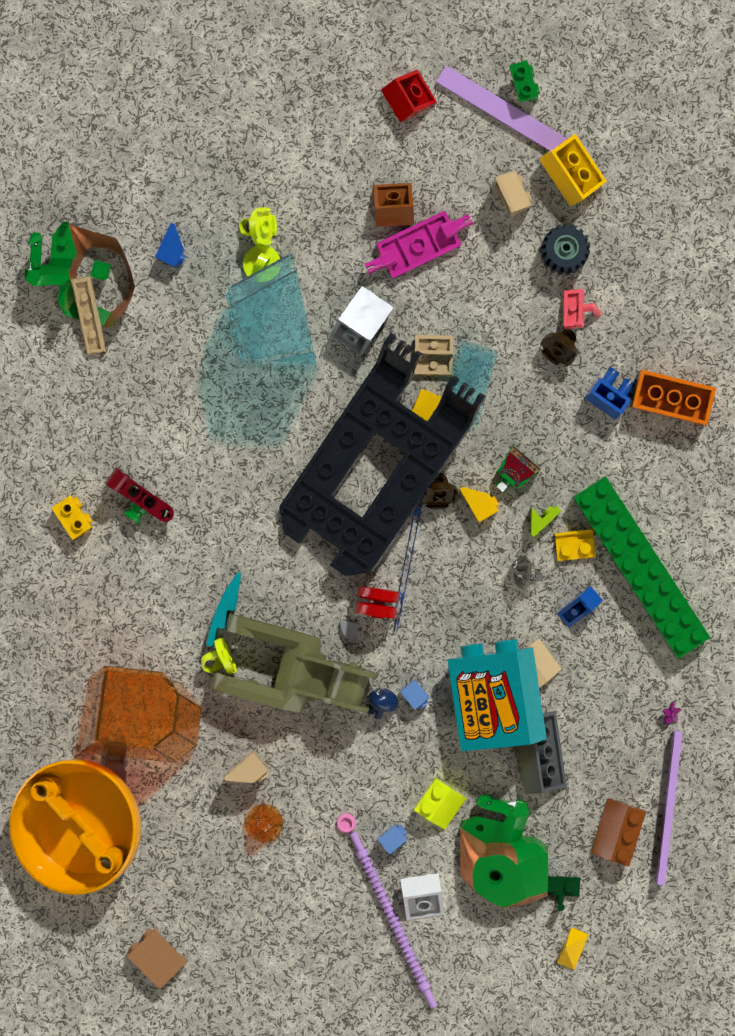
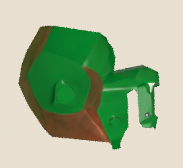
(67, 253)
(500, 860)

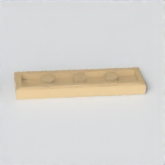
(88, 315)

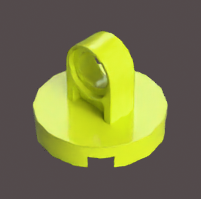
(261, 226)
(258, 258)
(221, 657)

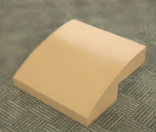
(434, 349)

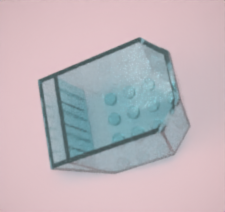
(272, 319)

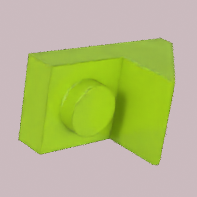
(538, 523)

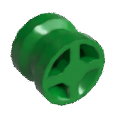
(135, 512)

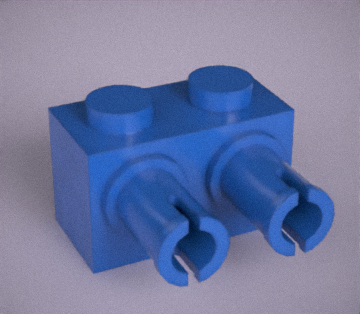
(608, 398)

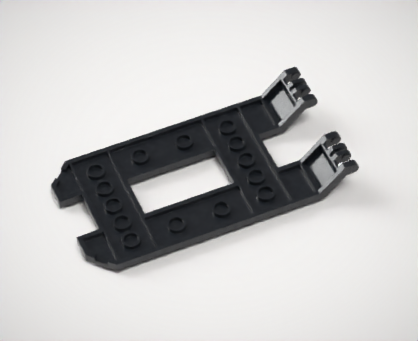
(373, 412)

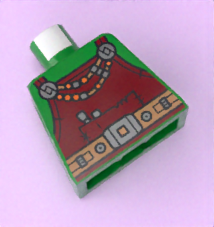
(515, 470)

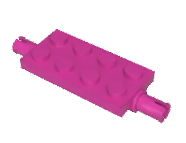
(418, 244)

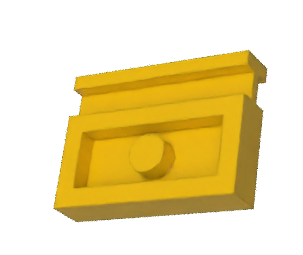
(575, 545)

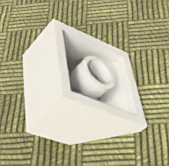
(422, 896)

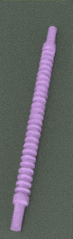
(424, 986)

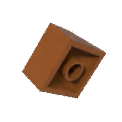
(393, 204)

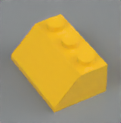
(572, 170)

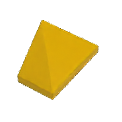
(572, 948)

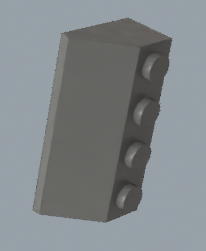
(543, 761)

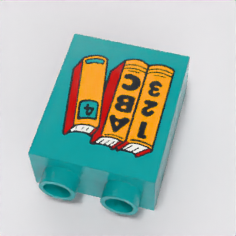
(496, 696)

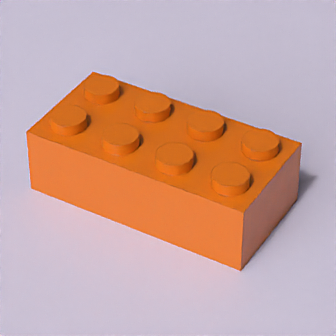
(673, 397)

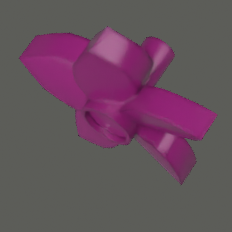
(671, 714)

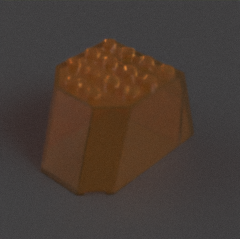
(139, 716)

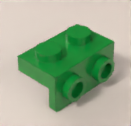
(523, 81)

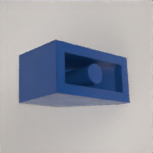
(171, 248)
(580, 606)

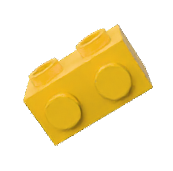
(72, 516)

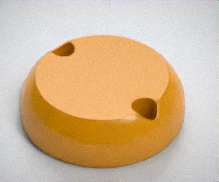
(75, 826)

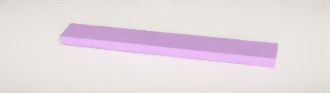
(499, 109)
(669, 807)

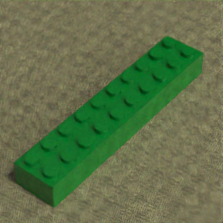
(641, 567)

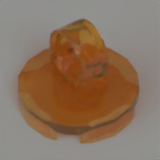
(264, 823)

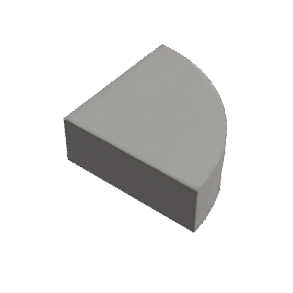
(350, 630)

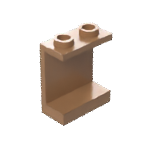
(156, 958)

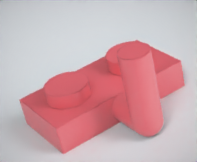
(575, 308)

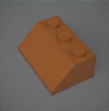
(618, 832)

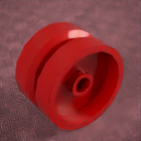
(376, 604)

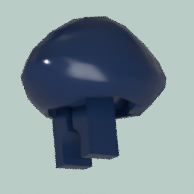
(382, 701)

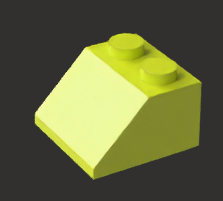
(439, 803)

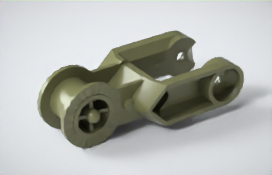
(301, 675)

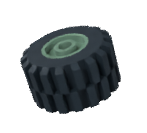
(565, 249)

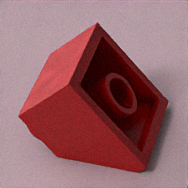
(408, 95)

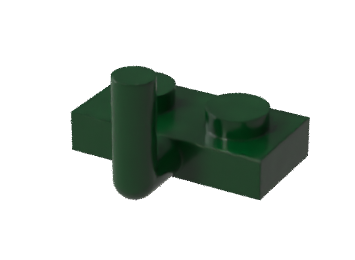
(563, 886)

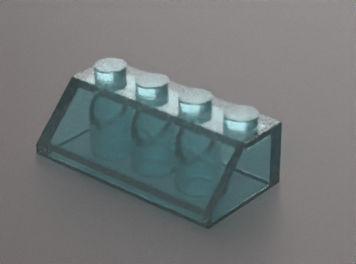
(475, 368)

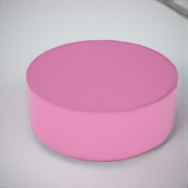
(346, 823)

